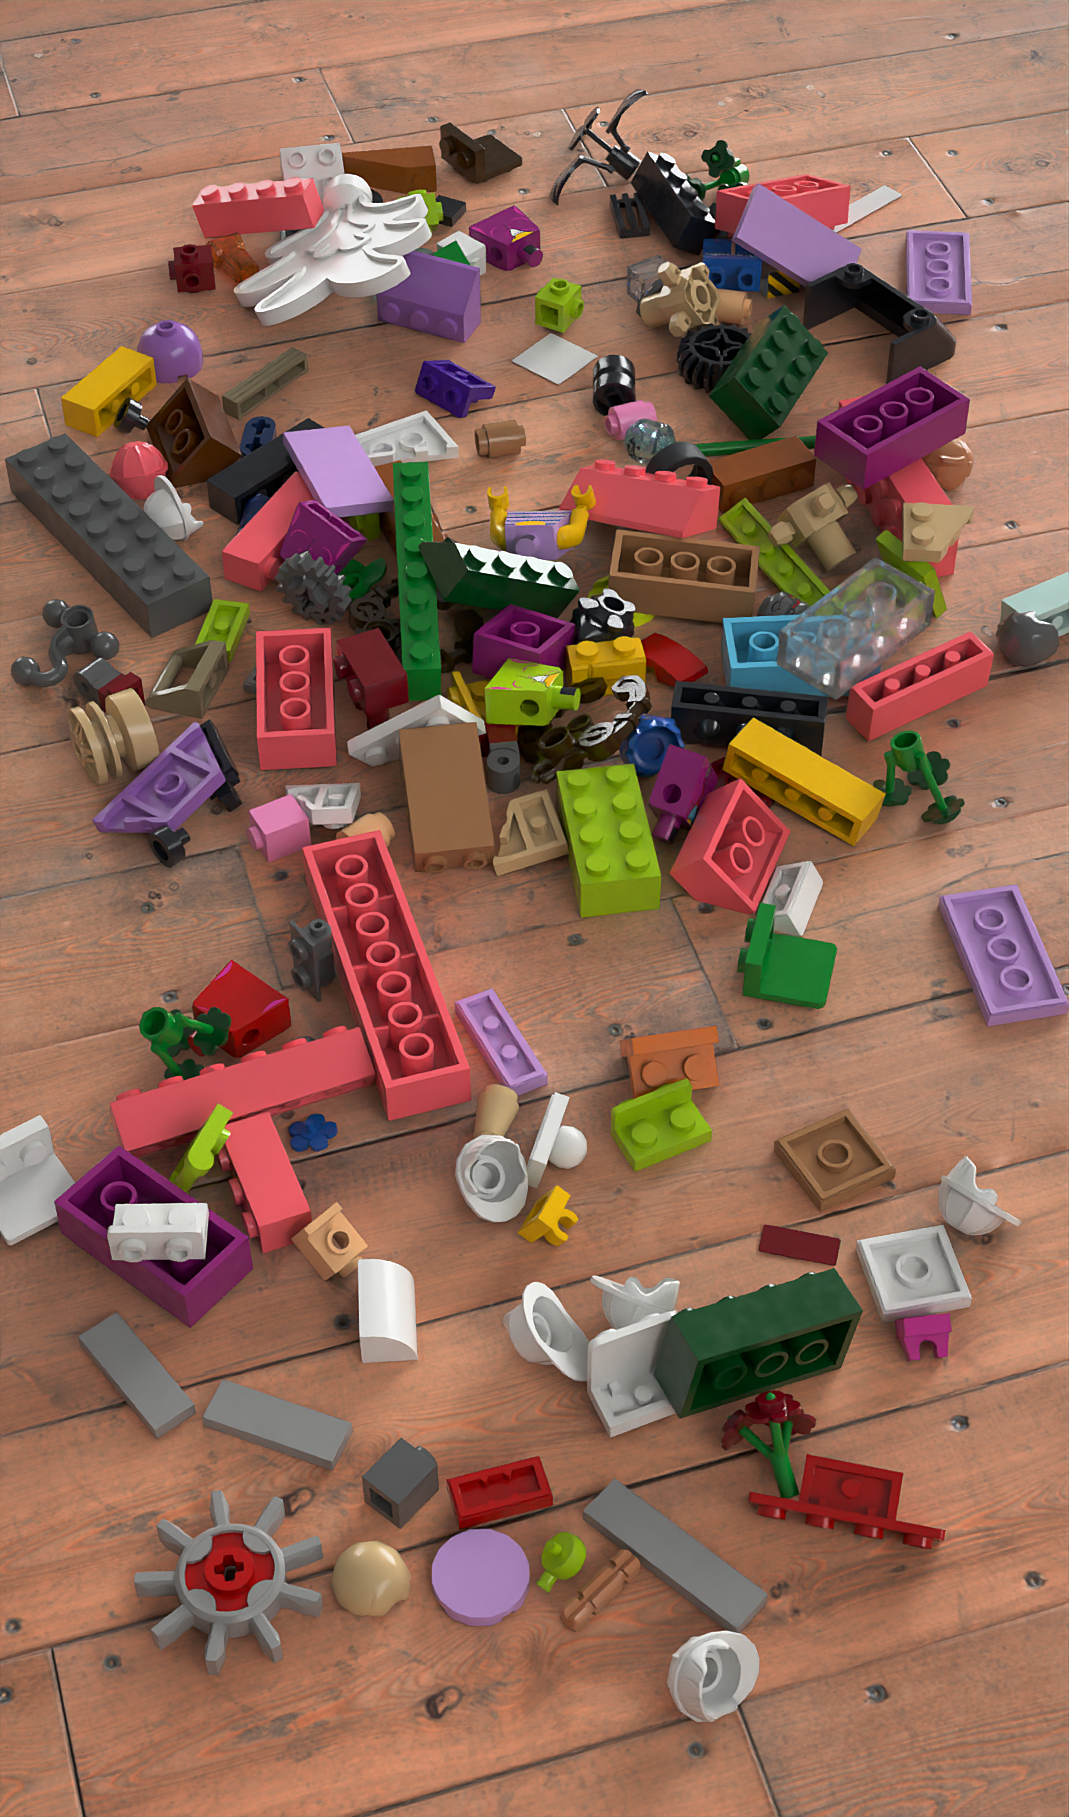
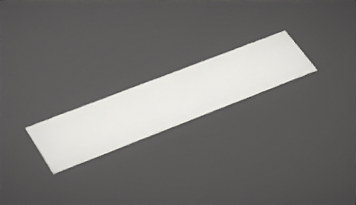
(868, 205)

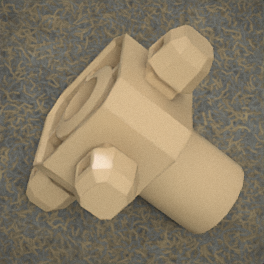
(684, 302)
(817, 521)

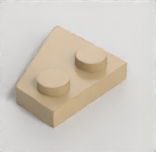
(529, 834)

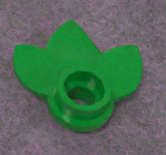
(361, 577)

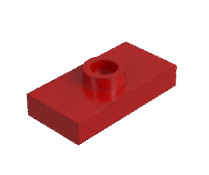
(499, 1492)

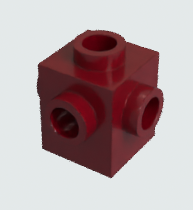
(192, 268)

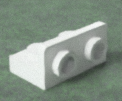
(159, 1232)

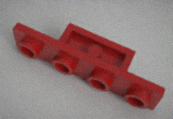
(849, 1495)

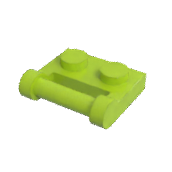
(202, 1149)

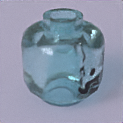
(647, 438)

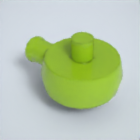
(561, 1559)

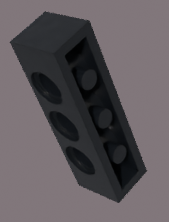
(720, 712)

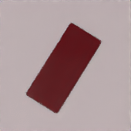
(799, 1245)

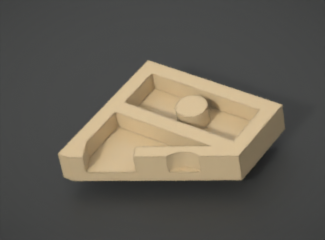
(931, 529)

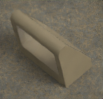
(195, 697)

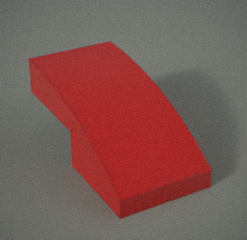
(671, 660)

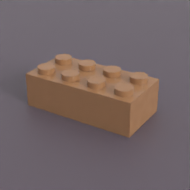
(684, 576)

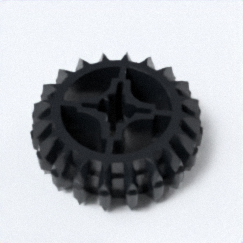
(708, 353)

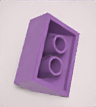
(435, 298)

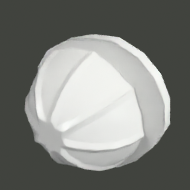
(169, 513)
(492, 1177)
(966, 1205)
(632, 1302)
(713, 1674)

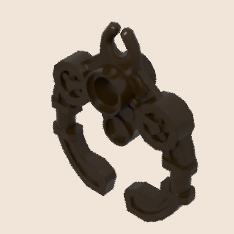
(369, 613)
(568, 746)

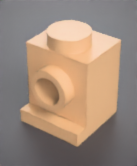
(317, 1244)

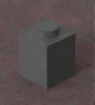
(401, 1482)

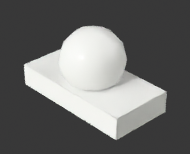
(560, 1144)

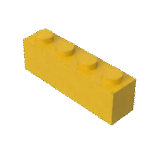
(803, 781)

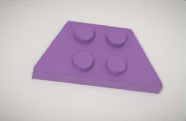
(166, 789)

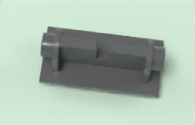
(312, 956)

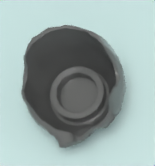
(1026, 639)

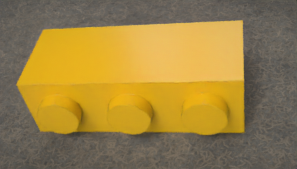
(98, 396)

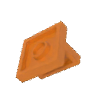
(671, 1058)

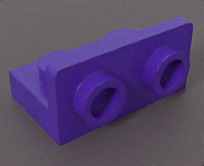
(451, 386)

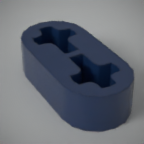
(251, 436)

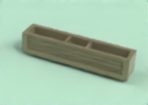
(265, 383)

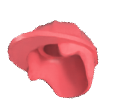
(136, 468)

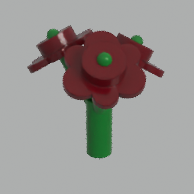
(785, 1419)

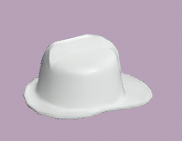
(546, 1332)

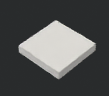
(913, 1273)

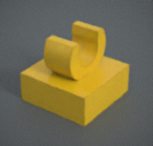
(545, 1216)

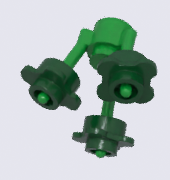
(722, 164)

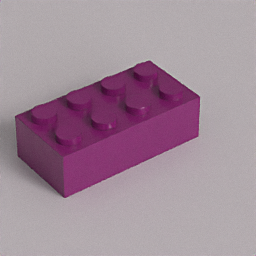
(891, 427)
(180, 1288)

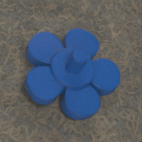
(312, 1133)

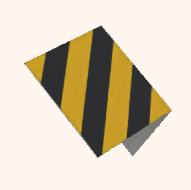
(778, 285)

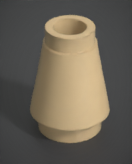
(495, 1110)

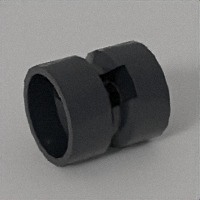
(613, 383)

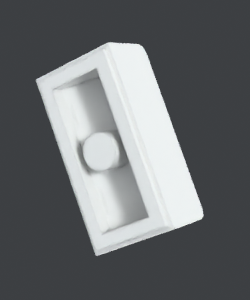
(794, 893)

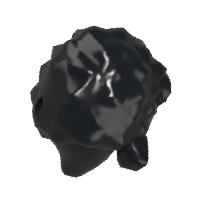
(603, 618)

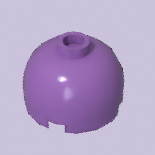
(174, 350)

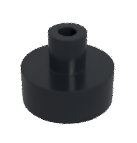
(130, 416)
(168, 845)

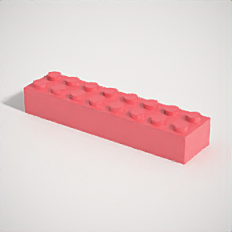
(387, 976)

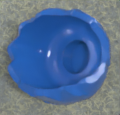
(649, 744)

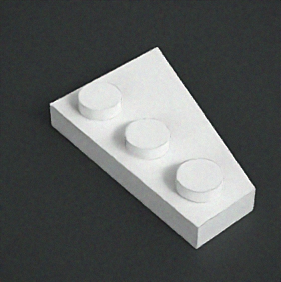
(382, 742)

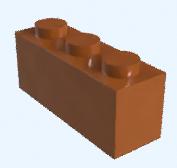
(763, 472)

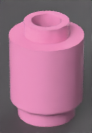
(625, 415)

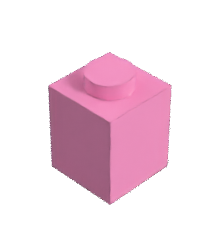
(278, 828)

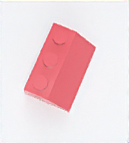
(730, 849)

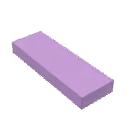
(500, 1042)

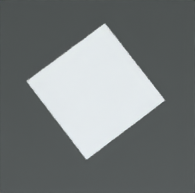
(554, 358)

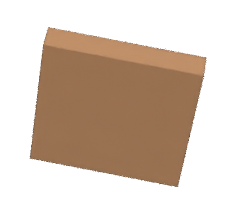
(834, 1159)

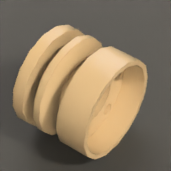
(106, 739)

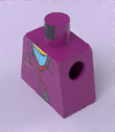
(680, 792)

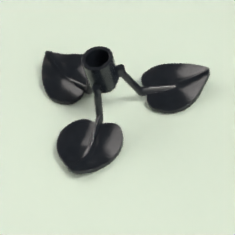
(619, 158)

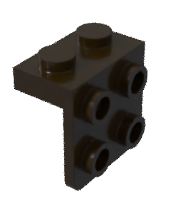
(476, 158)

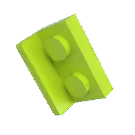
(658, 1125)

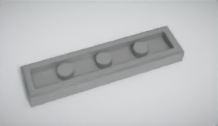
(675, 1557)

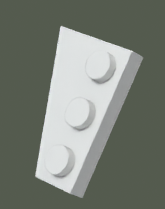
(408, 440)

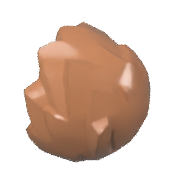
(950, 464)

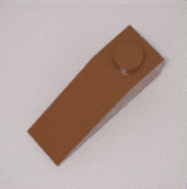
(394, 169)

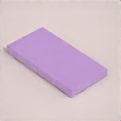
(791, 238)
(939, 271)
(338, 471)
(1003, 955)

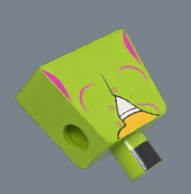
(528, 694)

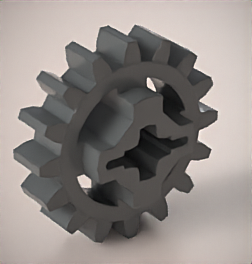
(313, 589)

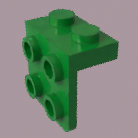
(784, 965)

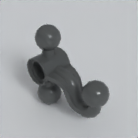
(76, 635)

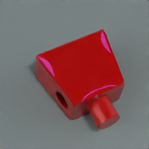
(253, 1005)

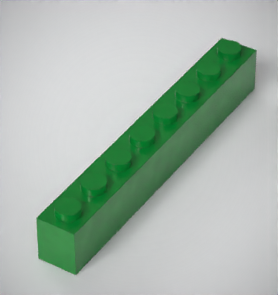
(415, 582)

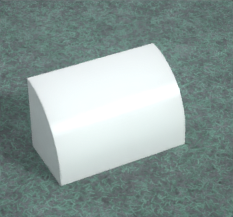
(386, 1312)

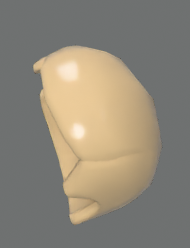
(370, 1579)

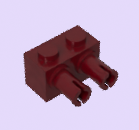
(372, 675)

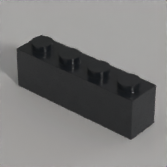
(673, 202)
(257, 473)

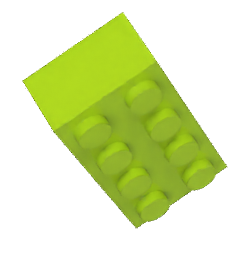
(608, 840)

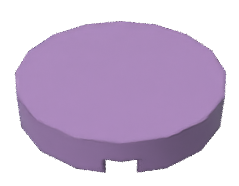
(480, 1577)

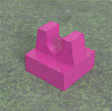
(924, 1328)

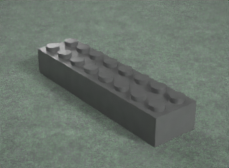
(109, 535)

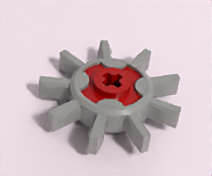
(236, 1606)

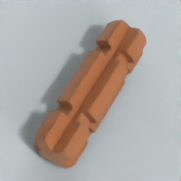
(600, 1590)

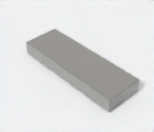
(137, 1375)
(277, 1424)

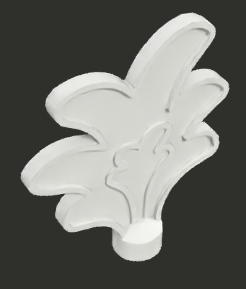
(349, 252)

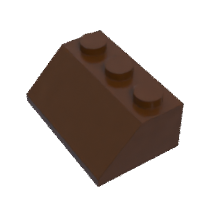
(193, 435)

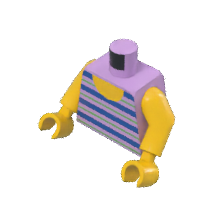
(539, 533)

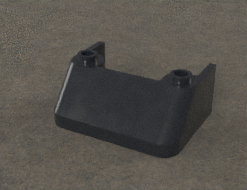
(921, 335)

